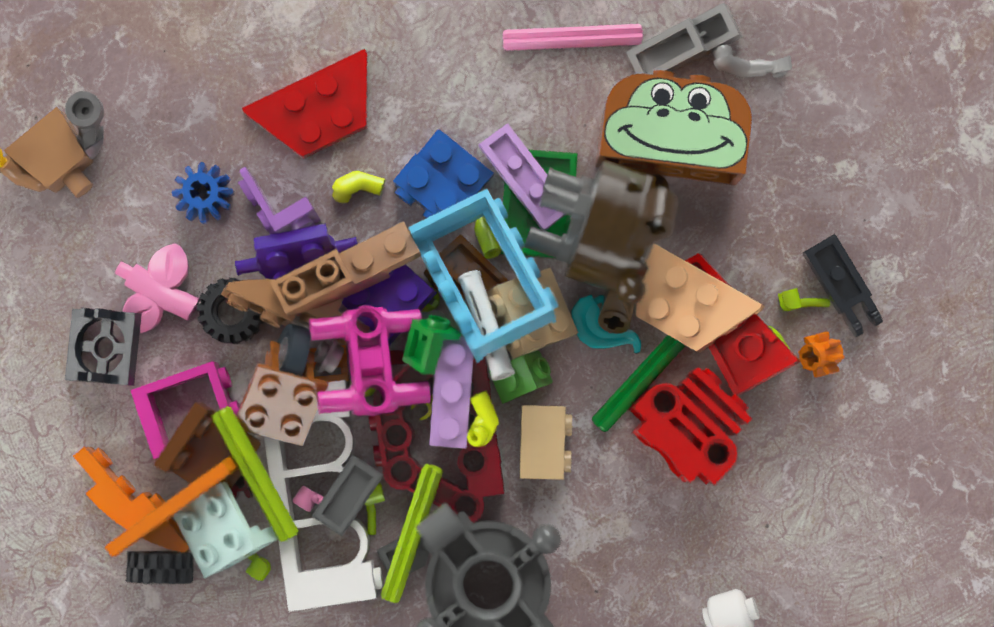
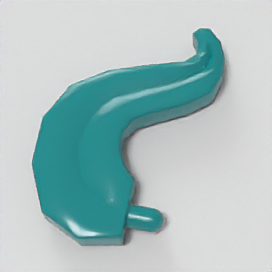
(585, 317)

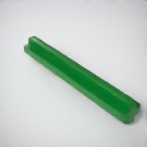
(637, 383)

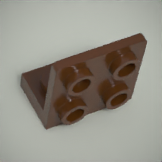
(198, 447)

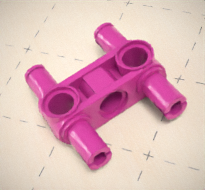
(368, 361)

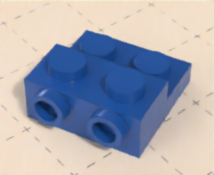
(441, 175)

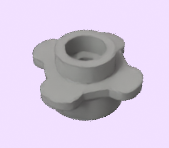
(328, 355)

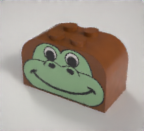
(676, 127)

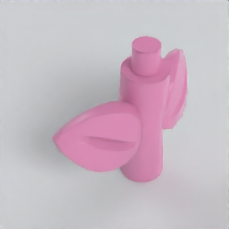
(156, 287)

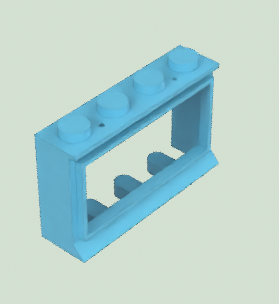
(511, 243)

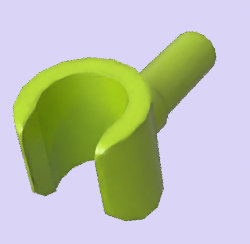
(791, 300)
(376, 497)
(259, 567)

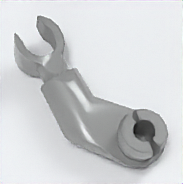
(743, 68)

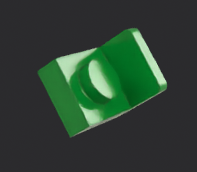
(426, 341)

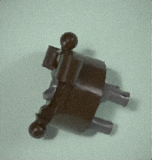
(609, 232)

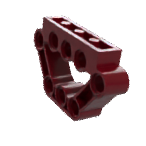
(481, 483)

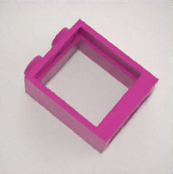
(148, 409)

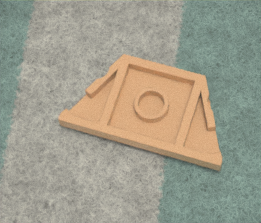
(690, 301)

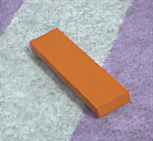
(171, 506)

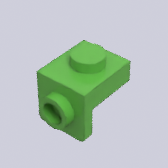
(530, 374)

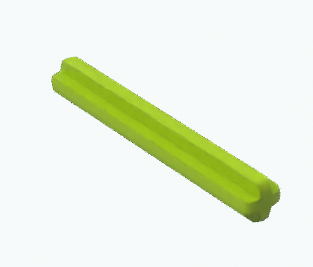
(255, 474)
(410, 537)

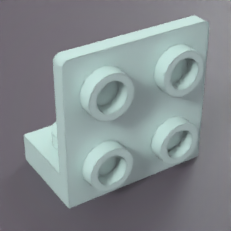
(219, 531)

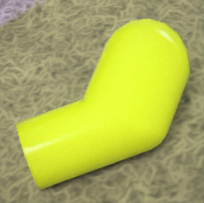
(356, 181)
(485, 421)

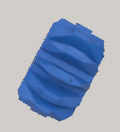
(195, 205)

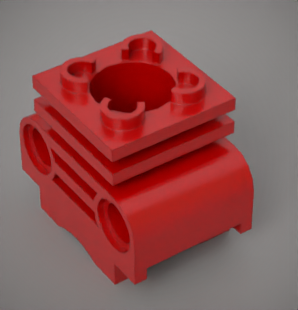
(694, 421)

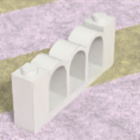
(331, 584)

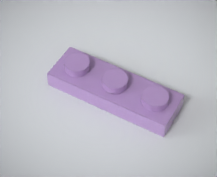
(520, 173)
(452, 395)

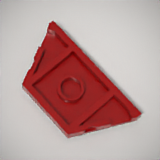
(318, 107)

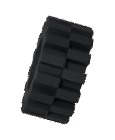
(215, 327)
(159, 567)

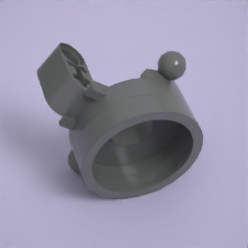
(460, 544)

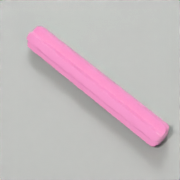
(572, 37)

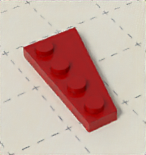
(750, 351)

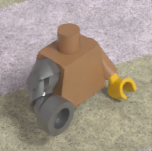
(53, 151)

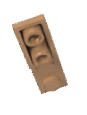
(346, 272)
(261, 298)

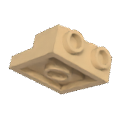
(511, 303)

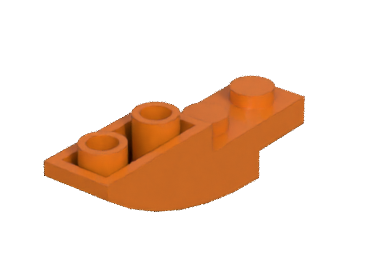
(117, 500)

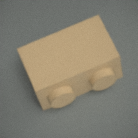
(544, 442)

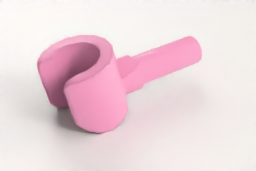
(307, 498)

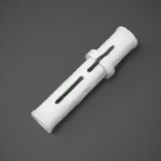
(485, 319)

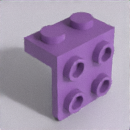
(291, 218)

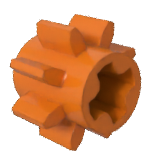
(821, 354)

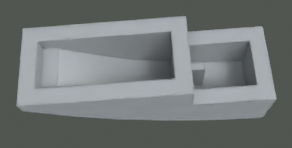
(686, 41)

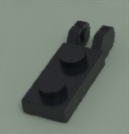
(842, 282)

